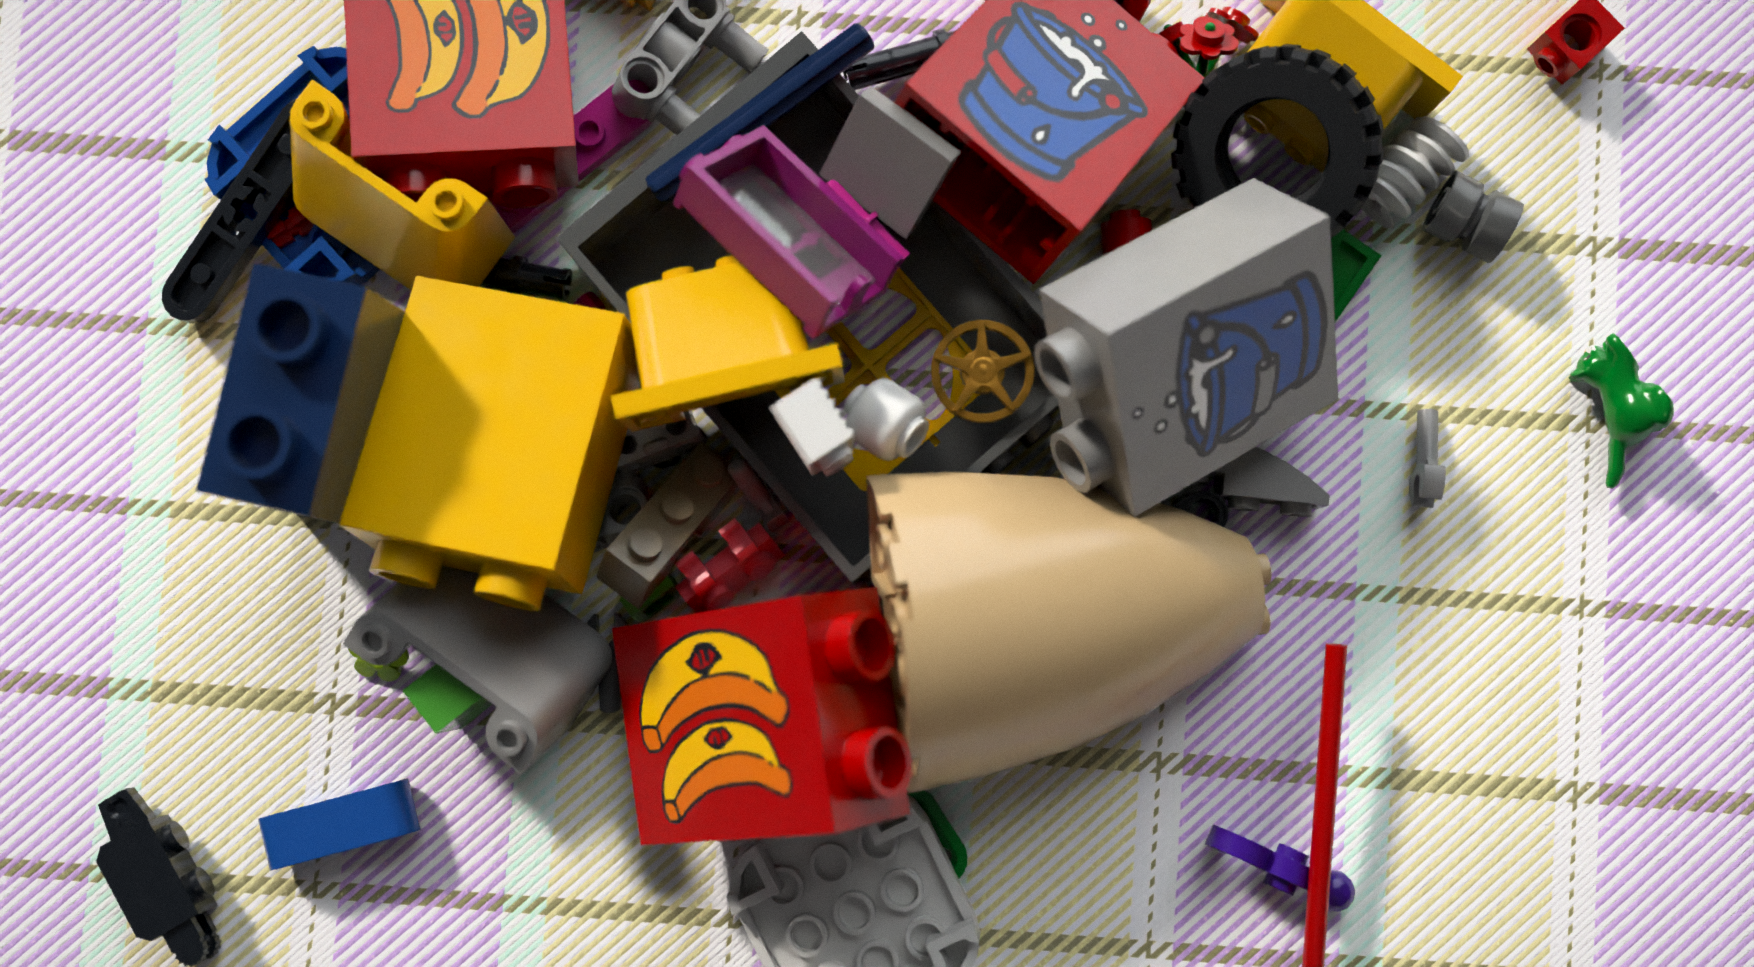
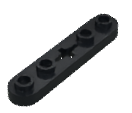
(218, 254)

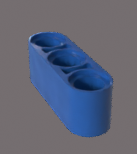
(339, 824)

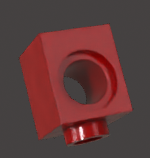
(1591, 28)

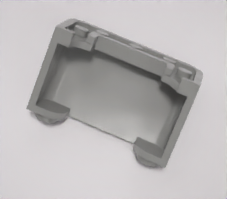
(524, 662)

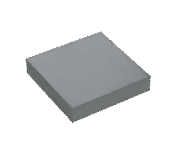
(889, 161)

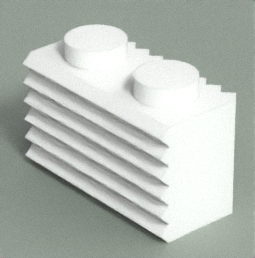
(815, 428)

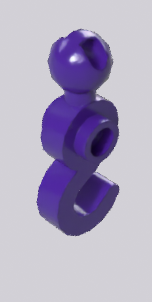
(1284, 868)

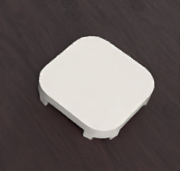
(856, 898)

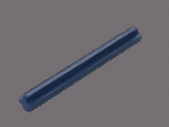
(768, 105)

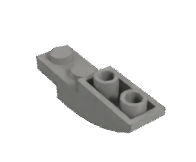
(1266, 479)

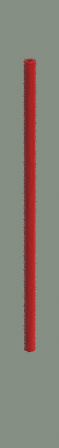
(1324, 805)

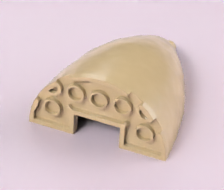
(1045, 613)

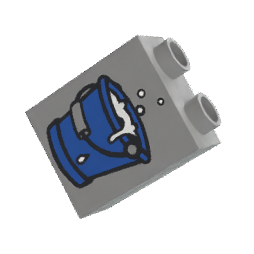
(1190, 345)

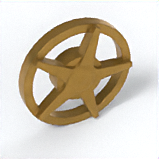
(982, 371)

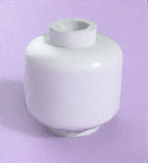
(886, 419)

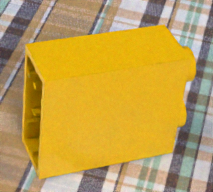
(493, 442)

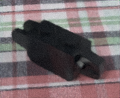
(157, 878)

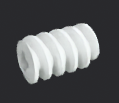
(1413, 163)

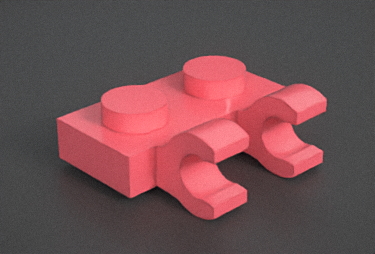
(746, 559)

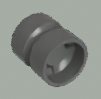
(1477, 219)

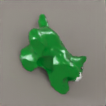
(1629, 405)

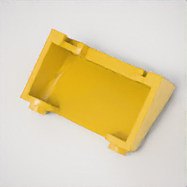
(443, 236)

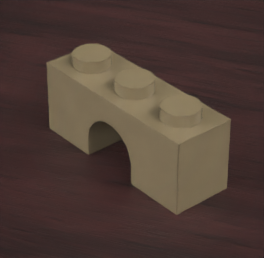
(666, 523)

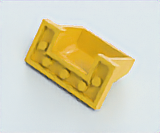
(1384, 56)
(714, 342)

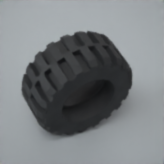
(1292, 75)

